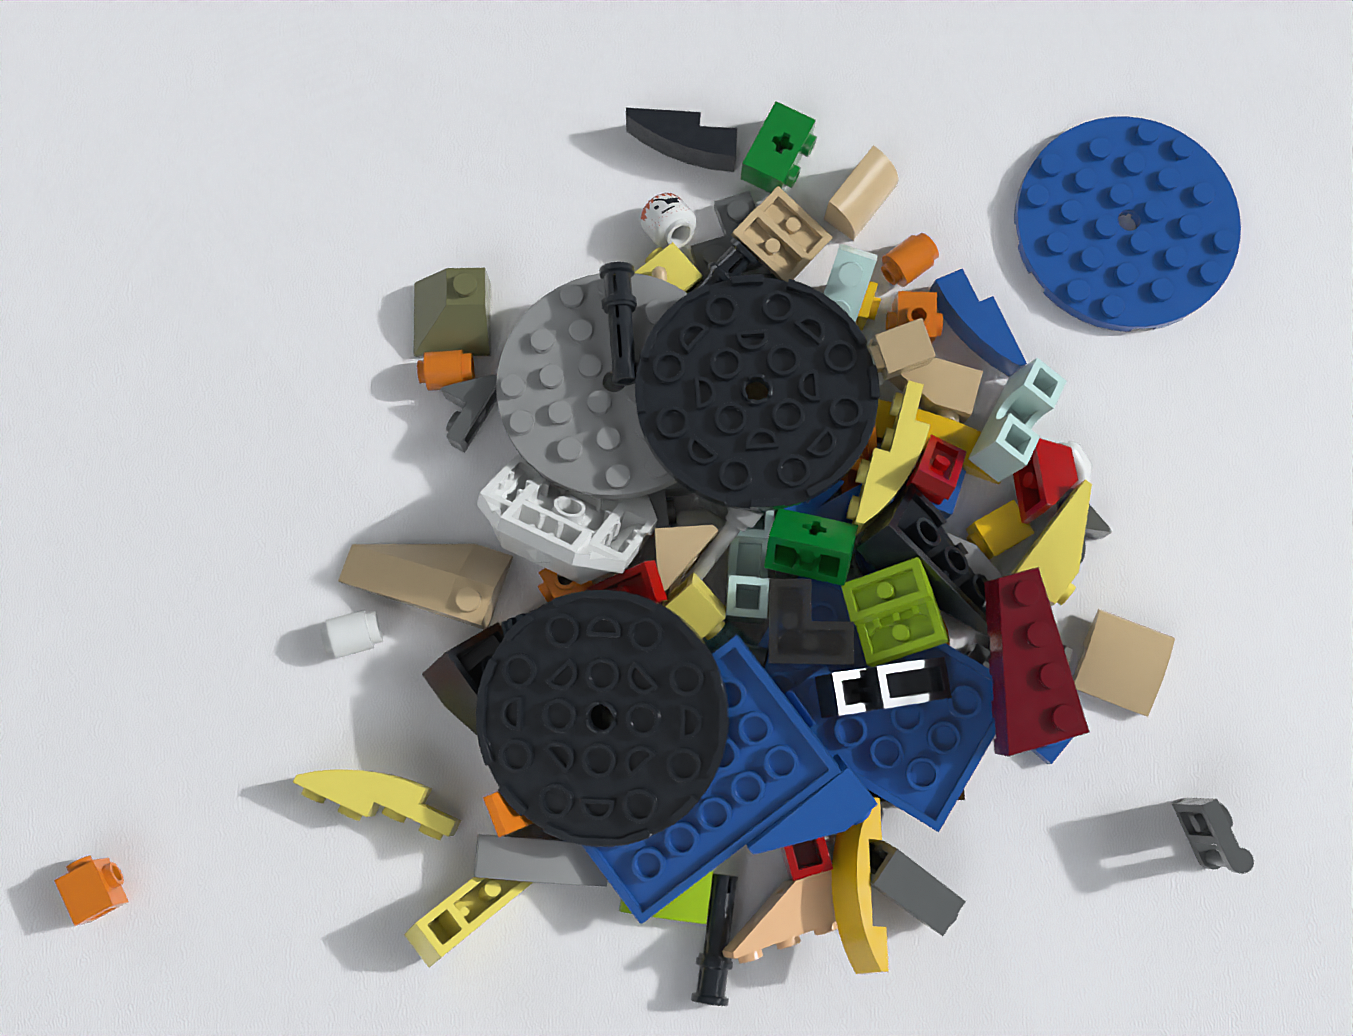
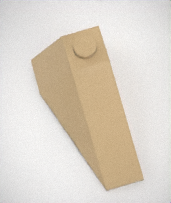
(439, 578)

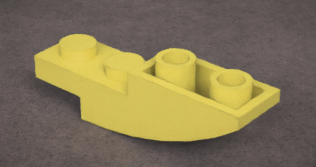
(892, 463)
(364, 791)

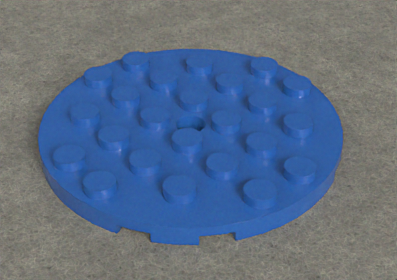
(1119, 276)

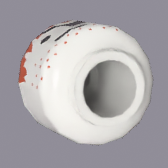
(668, 220)

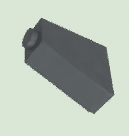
(913, 887)

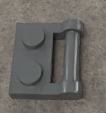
(1210, 823)

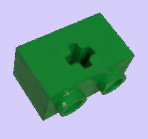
(781, 130)
(810, 546)

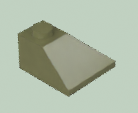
(453, 312)

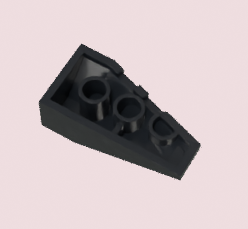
(914, 529)
(459, 671)

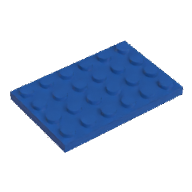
(905, 753)
(764, 774)

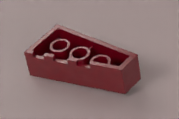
(1028, 667)

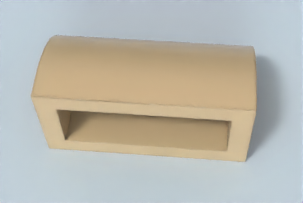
(862, 193)

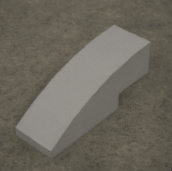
(535, 861)

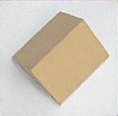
(679, 550)

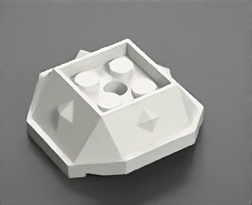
(564, 528)

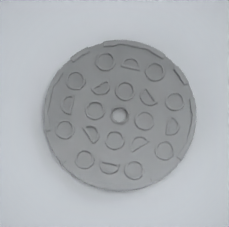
(557, 398)

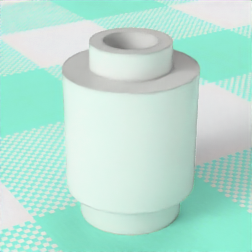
(351, 633)

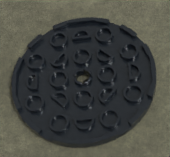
(745, 448)
(665, 729)

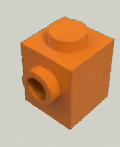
(91, 889)

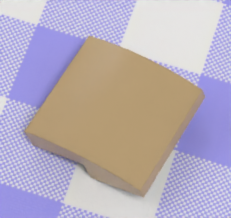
(781, 235)
(1123, 662)

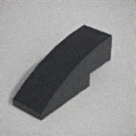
(682, 137)
(882, 687)

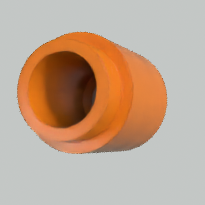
(909, 259)
(445, 368)

